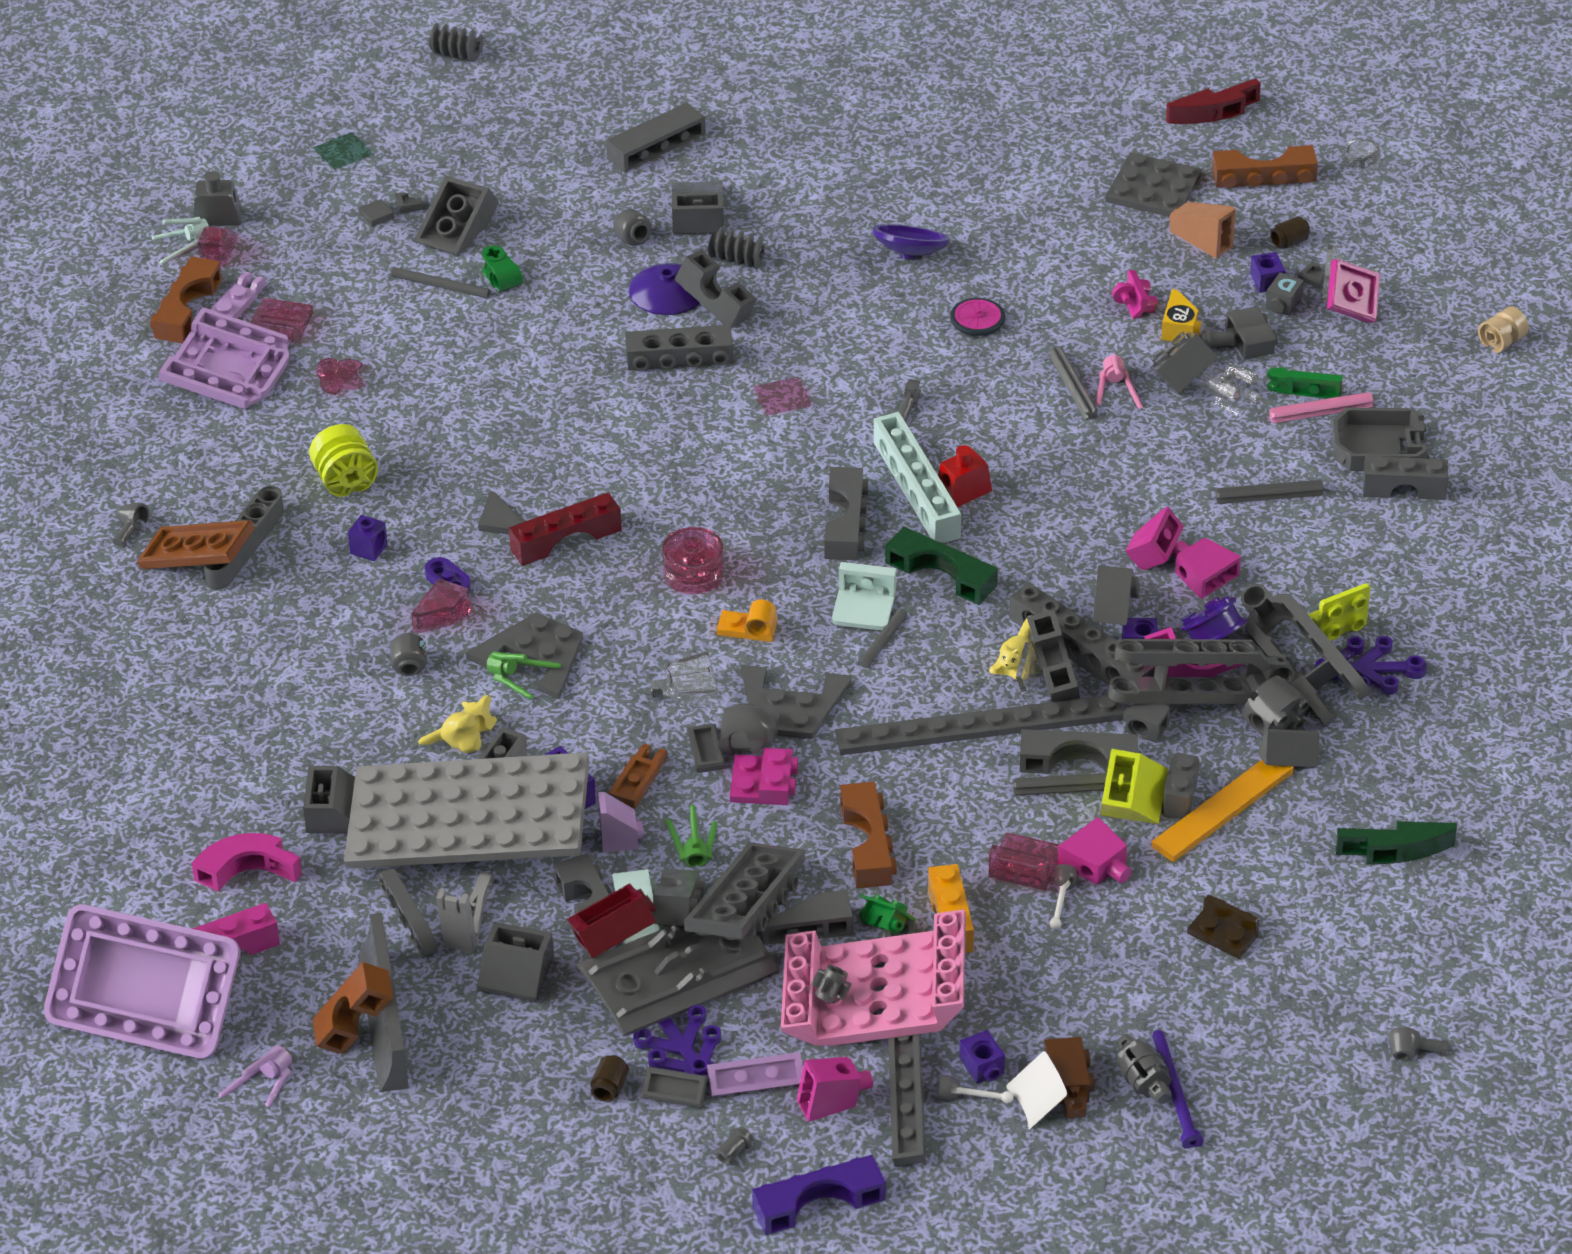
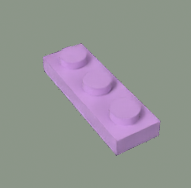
(755, 1074)

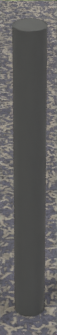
(440, 282)

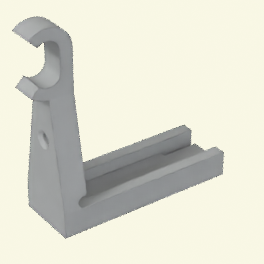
(458, 925)

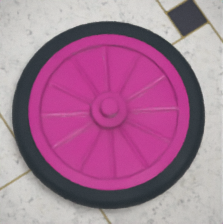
(977, 316)

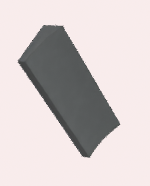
(386, 1027)

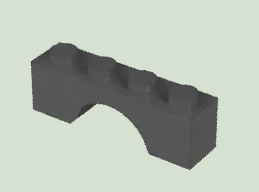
(843, 534)
(1046, 748)

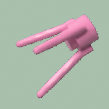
(1114, 372)

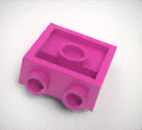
(764, 777)

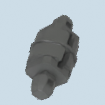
(1144, 1068)

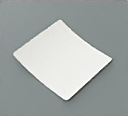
(1038, 1088)

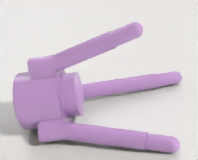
(272, 1064)

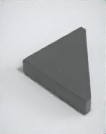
(497, 516)

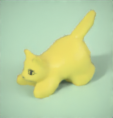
(1011, 652)
(464, 728)

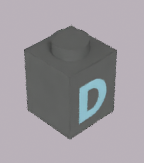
(1284, 294)

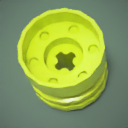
(343, 460)

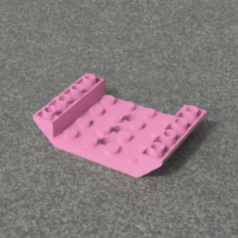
(920, 976)

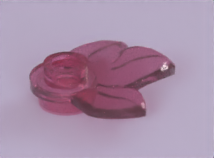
(339, 375)

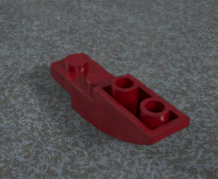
(1212, 107)

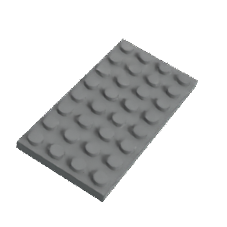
(467, 810)

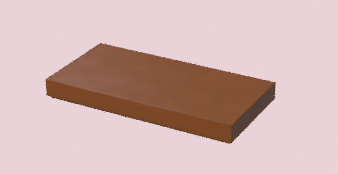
(195, 544)

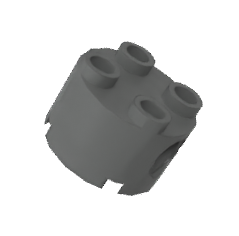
(1275, 706)

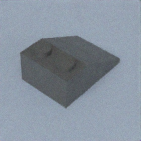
(456, 216)

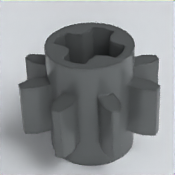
(831, 984)

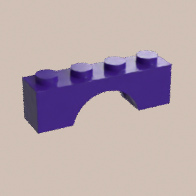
(853, 1181)

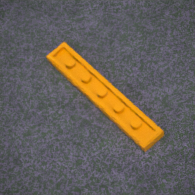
(1219, 809)

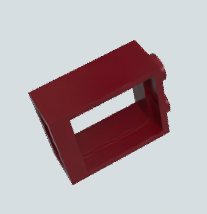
(612, 920)

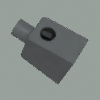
(217, 201)

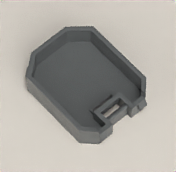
(1377, 433)

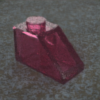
(217, 244)
(441, 607)

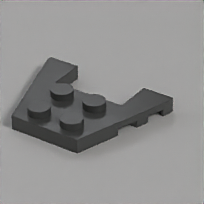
(539, 640)
(795, 712)

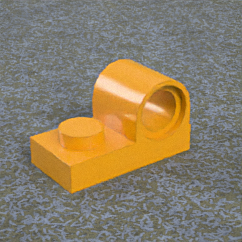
(755, 625)

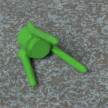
(506, 663)
(695, 849)

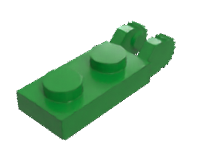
(1304, 383)

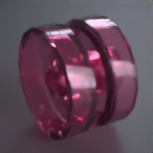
(693, 560)

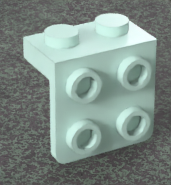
(864, 596)

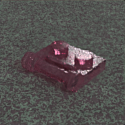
(284, 314)

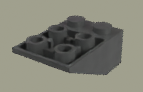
(697, 207)

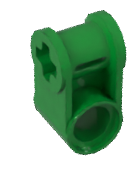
(500, 269)

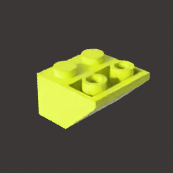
(1133, 787)

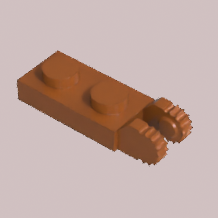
(638, 776)

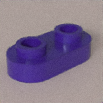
(449, 571)

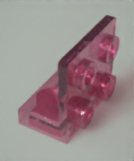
(1023, 861)

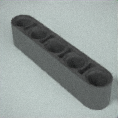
(264, 512)

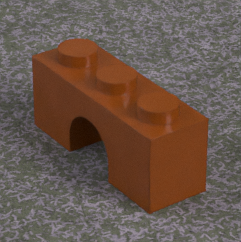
(366, 992)

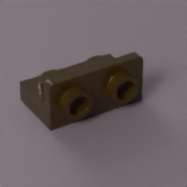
(1225, 927)

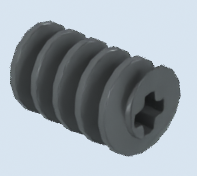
(455, 43)
(736, 247)

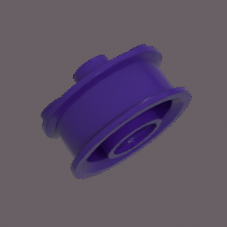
(1215, 621)

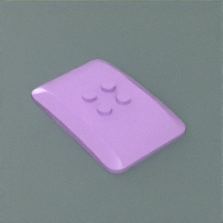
(142, 981)

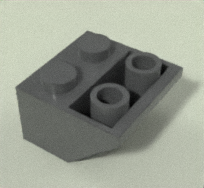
(1183, 361)
(328, 799)
(515, 961)

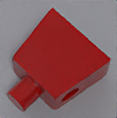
(965, 475)

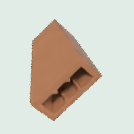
(1205, 226)

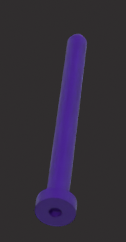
(1190, 1137)

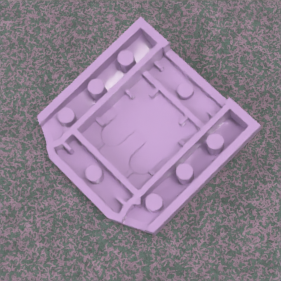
(228, 359)

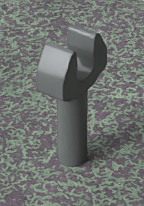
(911, 397)

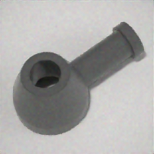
(129, 515)
(1406, 1041)

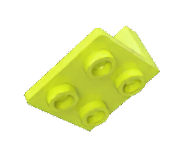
(1343, 612)

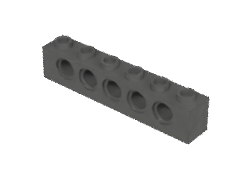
(1083, 641)

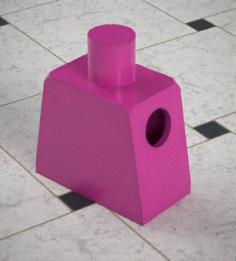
(1205, 565)
(1096, 853)
(830, 1086)

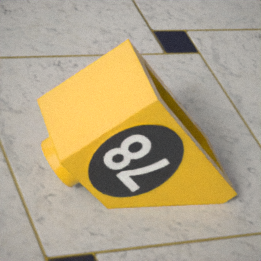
(1179, 317)

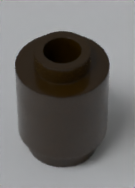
(1290, 232)
(609, 1078)

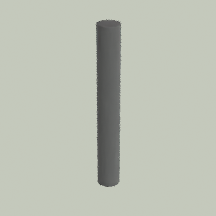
(883, 638)

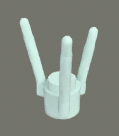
(192, 232)

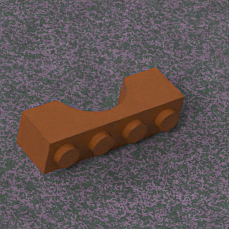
(1234, 169)
(196, 279)
(871, 860)

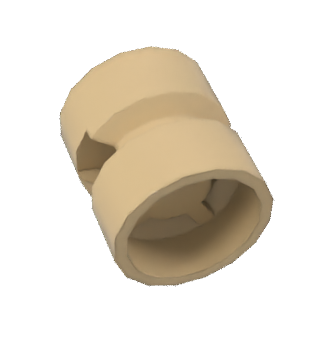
(1503, 329)

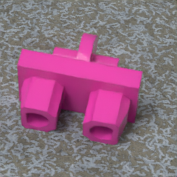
(1135, 295)

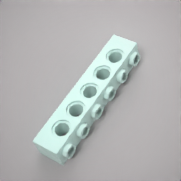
(917, 478)

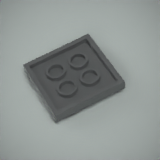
(1153, 184)

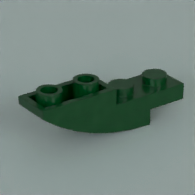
(1405, 844)

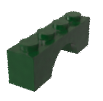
(915, 551)

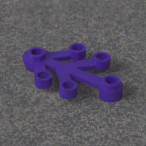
(1368, 669)
(681, 1044)

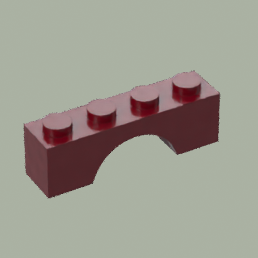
(537, 537)

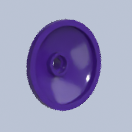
(910, 240)
(658, 291)

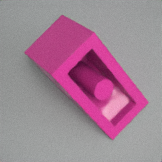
(1155, 540)

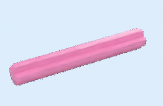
(1320, 407)

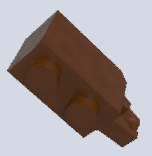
(1072, 1063)

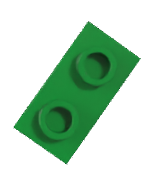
(884, 914)

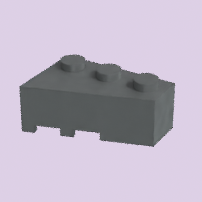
(1115, 594)

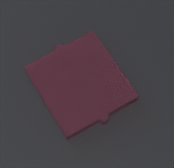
(782, 396)

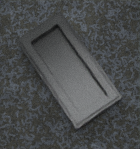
(705, 748)
(674, 1087)

